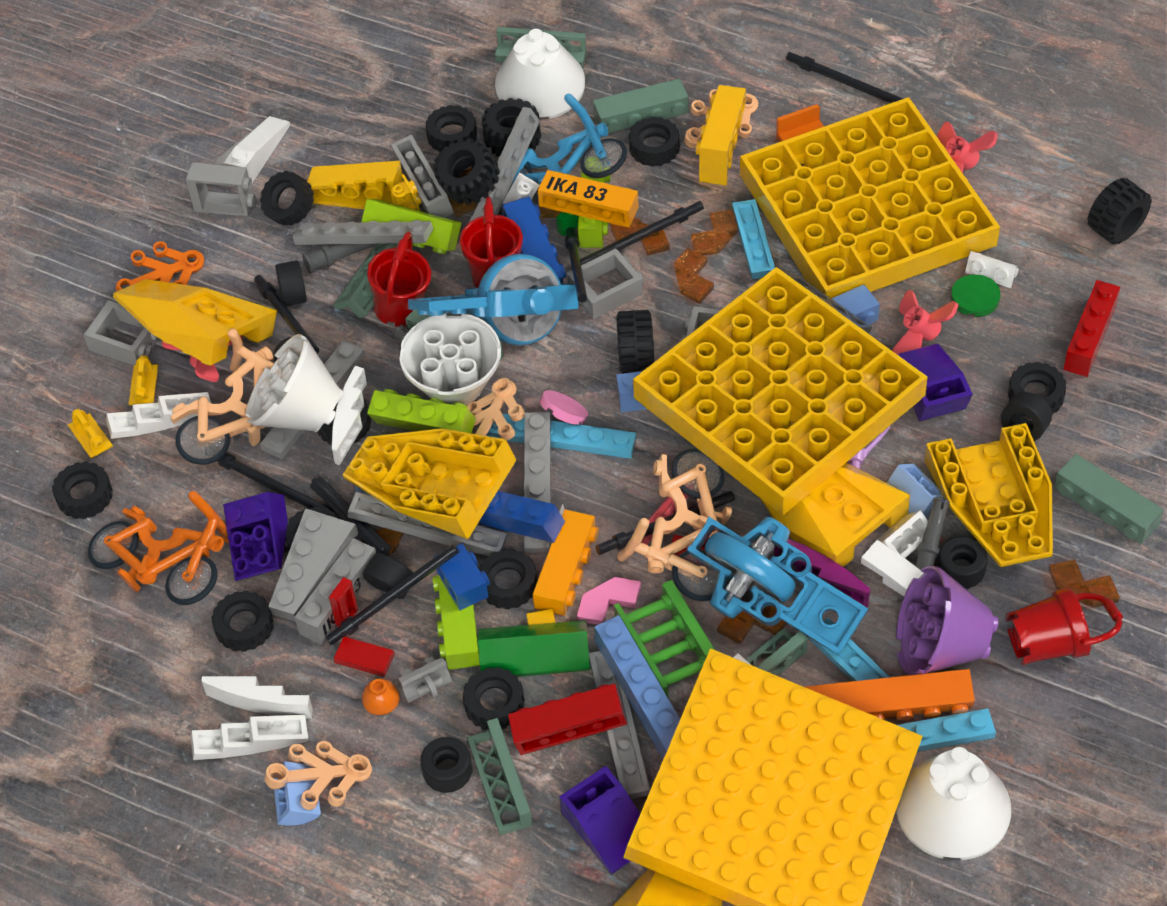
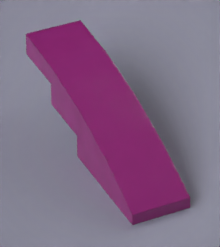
(831, 573)

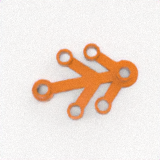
(164, 271)

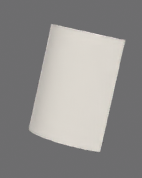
(905, 534)

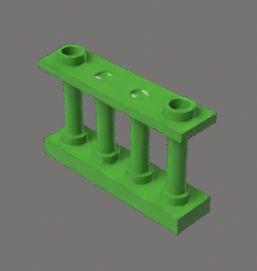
(681, 620)

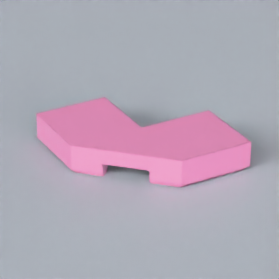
(596, 601)

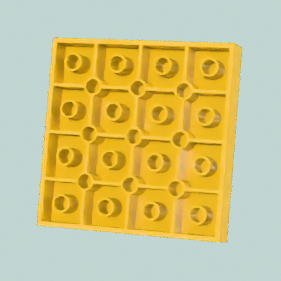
(870, 200)
(779, 389)
(772, 792)

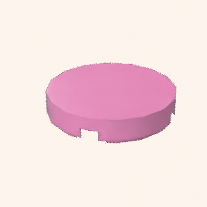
(564, 407)

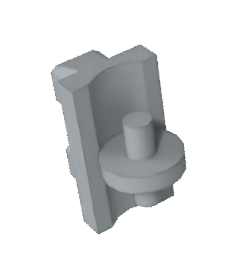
(425, 679)

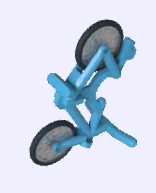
(597, 160)

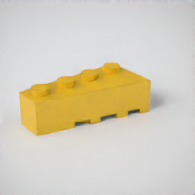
(720, 134)
(354, 183)

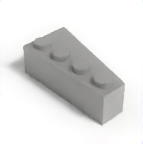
(312, 554)

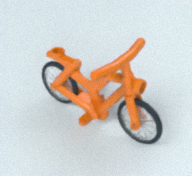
(189, 579)

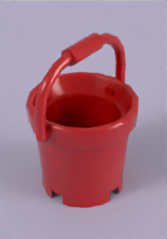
(489, 240)
(396, 277)
(1057, 627)

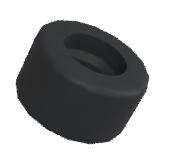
(291, 283)
(1032, 406)
(966, 549)
(386, 573)
(443, 749)

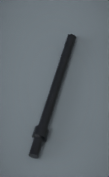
(808, 64)
(680, 215)
(572, 244)
(269, 292)
(229, 462)
(621, 539)
(351, 624)

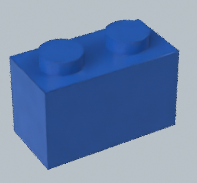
(464, 579)

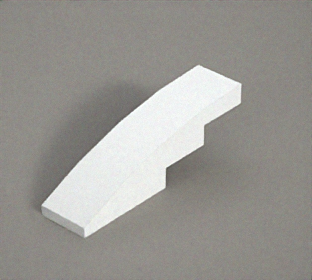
(150, 416)
(347, 417)
(894, 568)
(248, 695)
(257, 736)

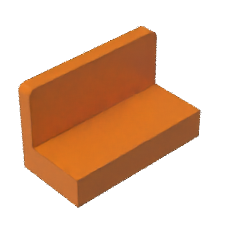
(798, 123)

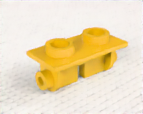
(407, 194)
(143, 381)
(89, 433)

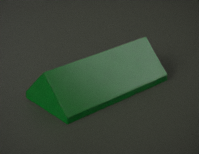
(535, 648)

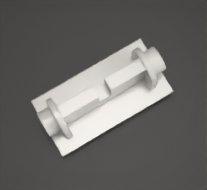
(521, 188)
(997, 270)

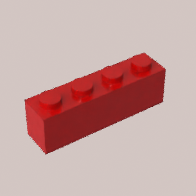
(1091, 328)
(567, 719)

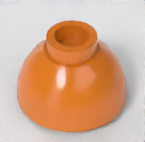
(380, 697)

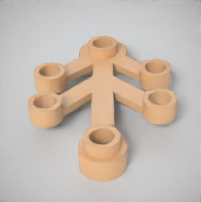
(750, 108)
(502, 391)
(321, 771)

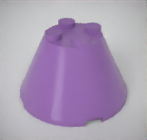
(941, 624)

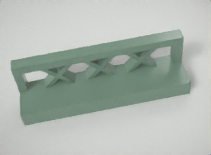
(505, 46)
(357, 293)
(784, 657)
(510, 776)

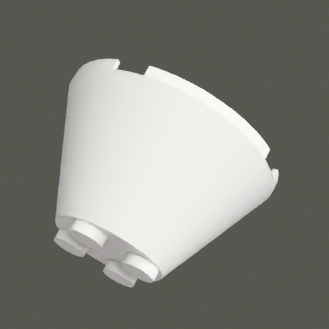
(540, 73)
(450, 357)
(295, 390)
(954, 806)

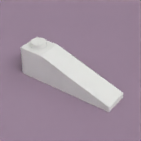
(255, 147)

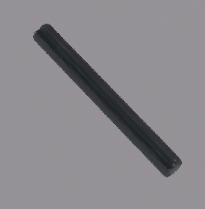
(341, 507)

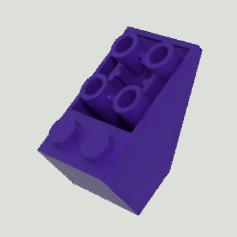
(946, 384)
(256, 534)
(602, 816)

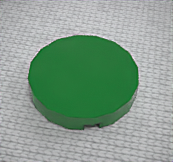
(976, 295)

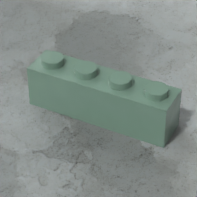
(627, 108)
(1108, 499)

